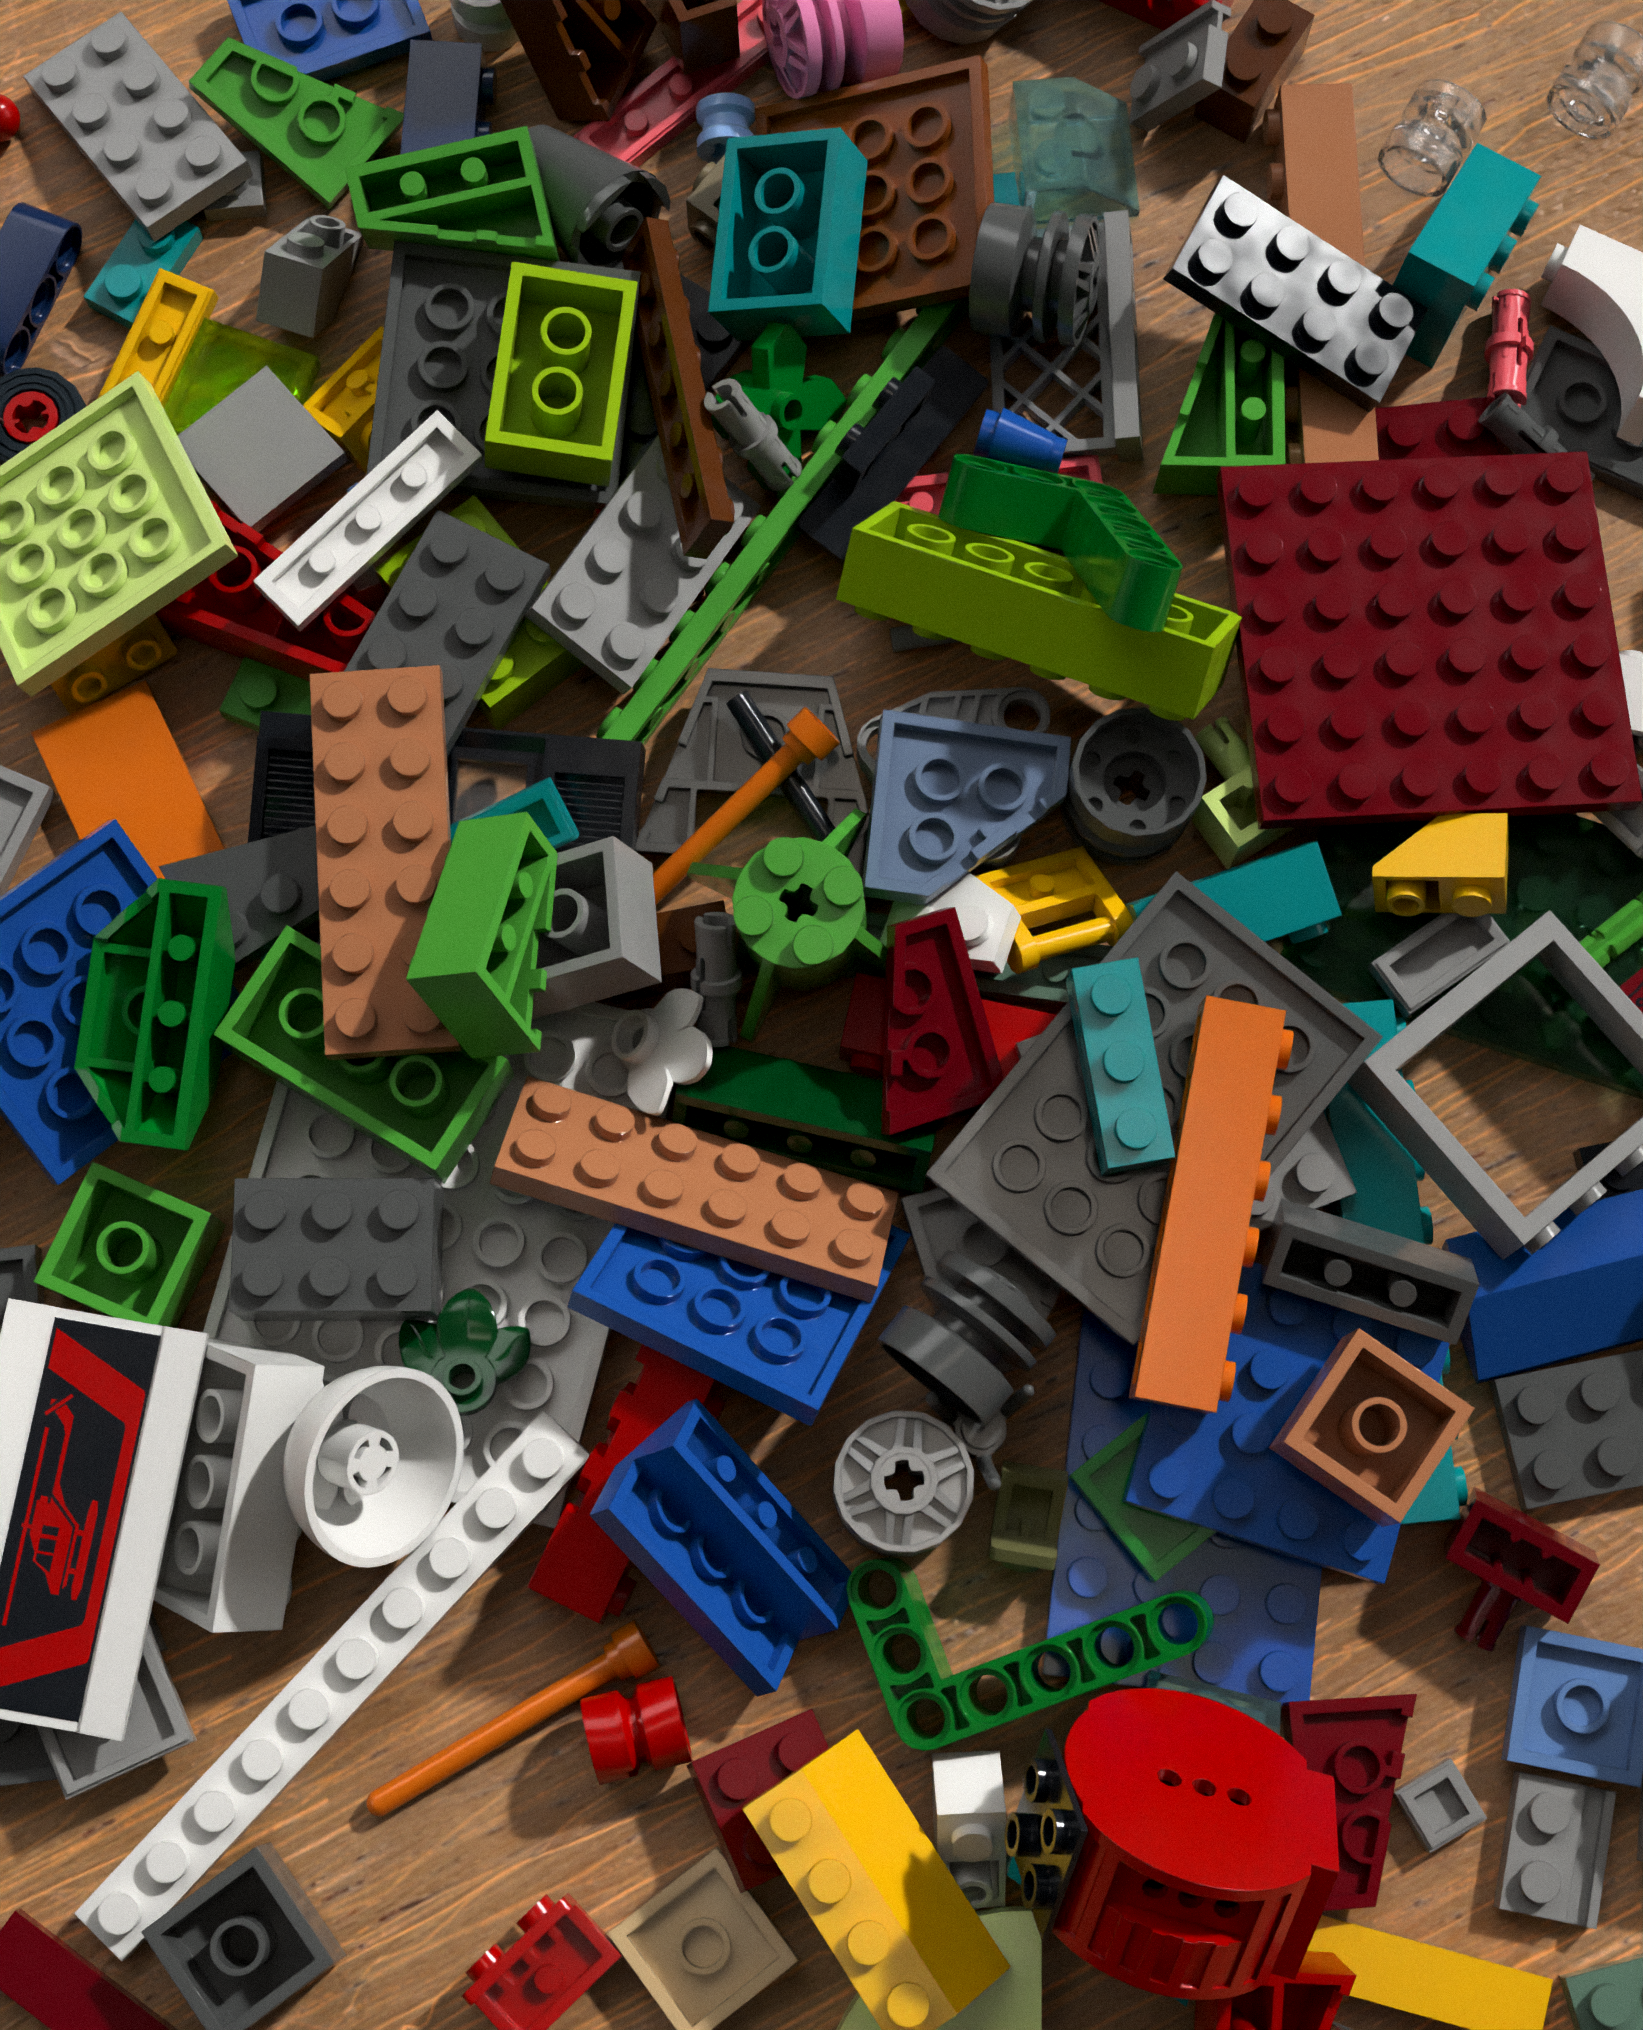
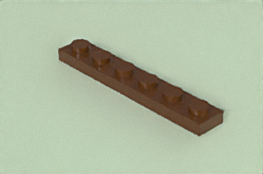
(678, 392)

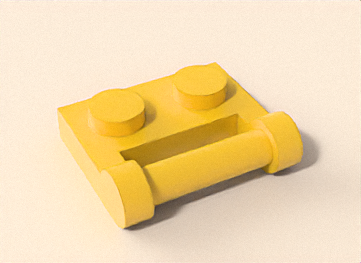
(1052, 891)

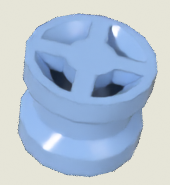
(721, 118)

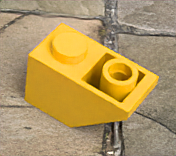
(1447, 868)

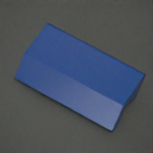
(1562, 1300)
(723, 1545)

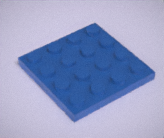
(43, 983)
(728, 1318)
(1220, 1464)

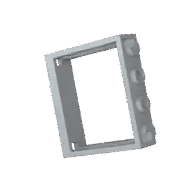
(1434, 1144)

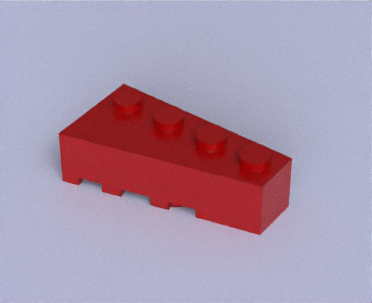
(239, 620)
(581, 1561)

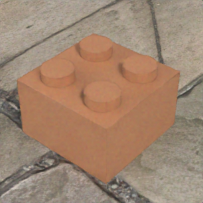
(1372, 1428)

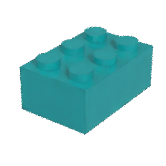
(788, 233)

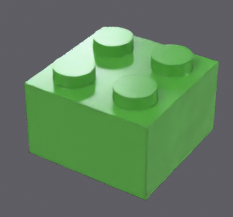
(130, 1250)

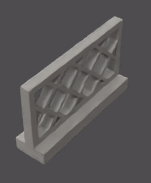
(1116, 355)

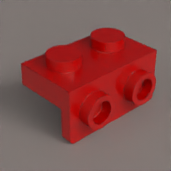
(543, 1969)

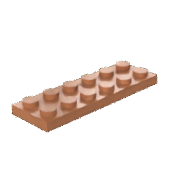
(378, 853)
(696, 1189)

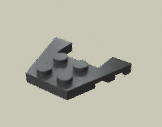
(719, 757)

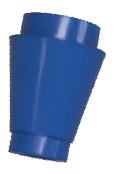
(1018, 441)

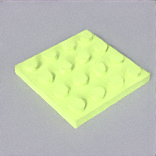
(99, 533)

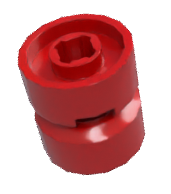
(636, 1730)

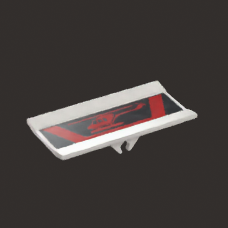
(86, 1503)

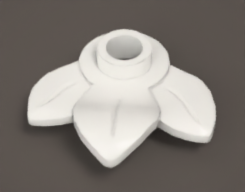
(662, 1048)

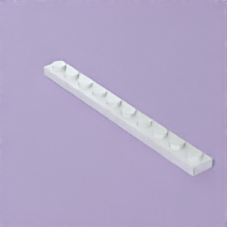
(333, 1685)

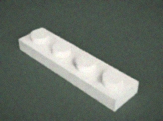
(368, 521)

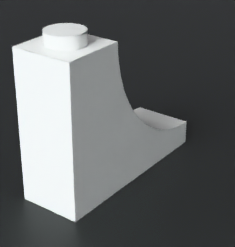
(1601, 293)

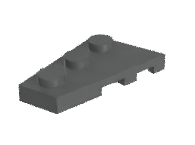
(266, 885)

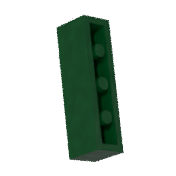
(806, 1116)

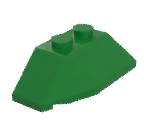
(152, 1010)

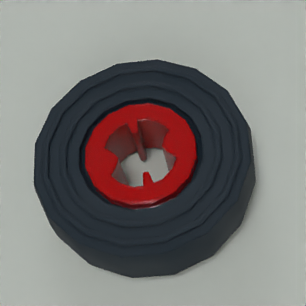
(27, 395)

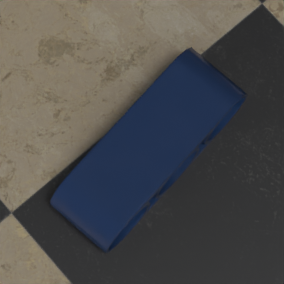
(34, 265)

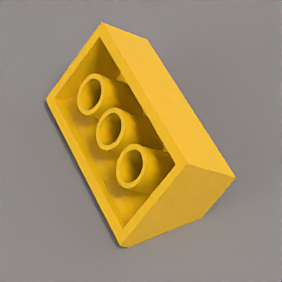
(876, 1888)

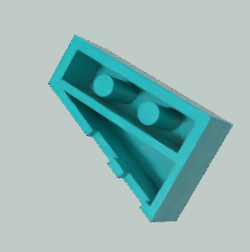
(1462, 243)

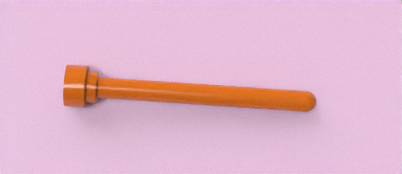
(803, 742)
(624, 1656)

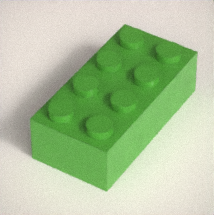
(410, 1104)

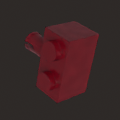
(1515, 1562)

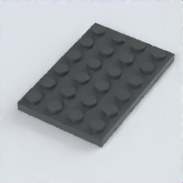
(1031, 1149)

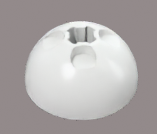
(374, 1464)

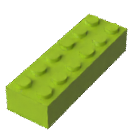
(1031, 609)

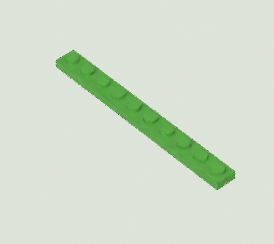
(771, 538)

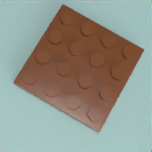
(923, 182)

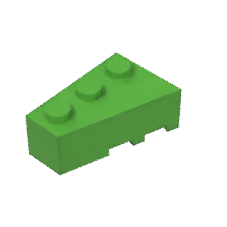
(484, 932)

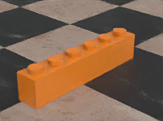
(1209, 1206)

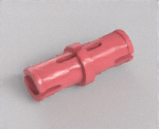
(1509, 346)

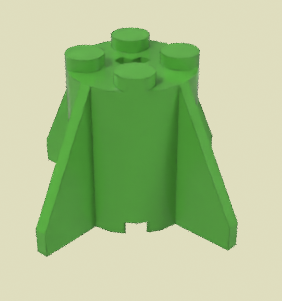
(788, 878)

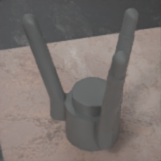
(980, 1440)

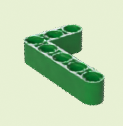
(1091, 523)
(1016, 1670)

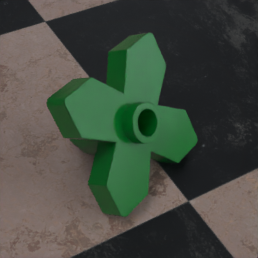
(781, 391)

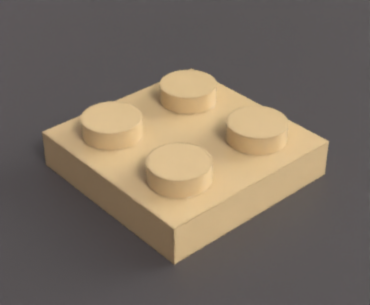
(703, 1946)

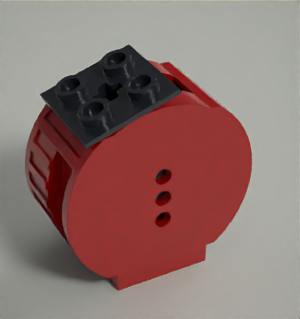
(1176, 1844)

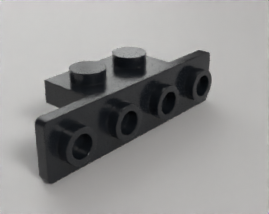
(892, 448)

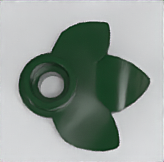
(466, 1343)

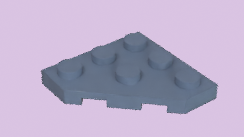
(952, 799)

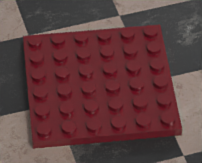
(1425, 639)

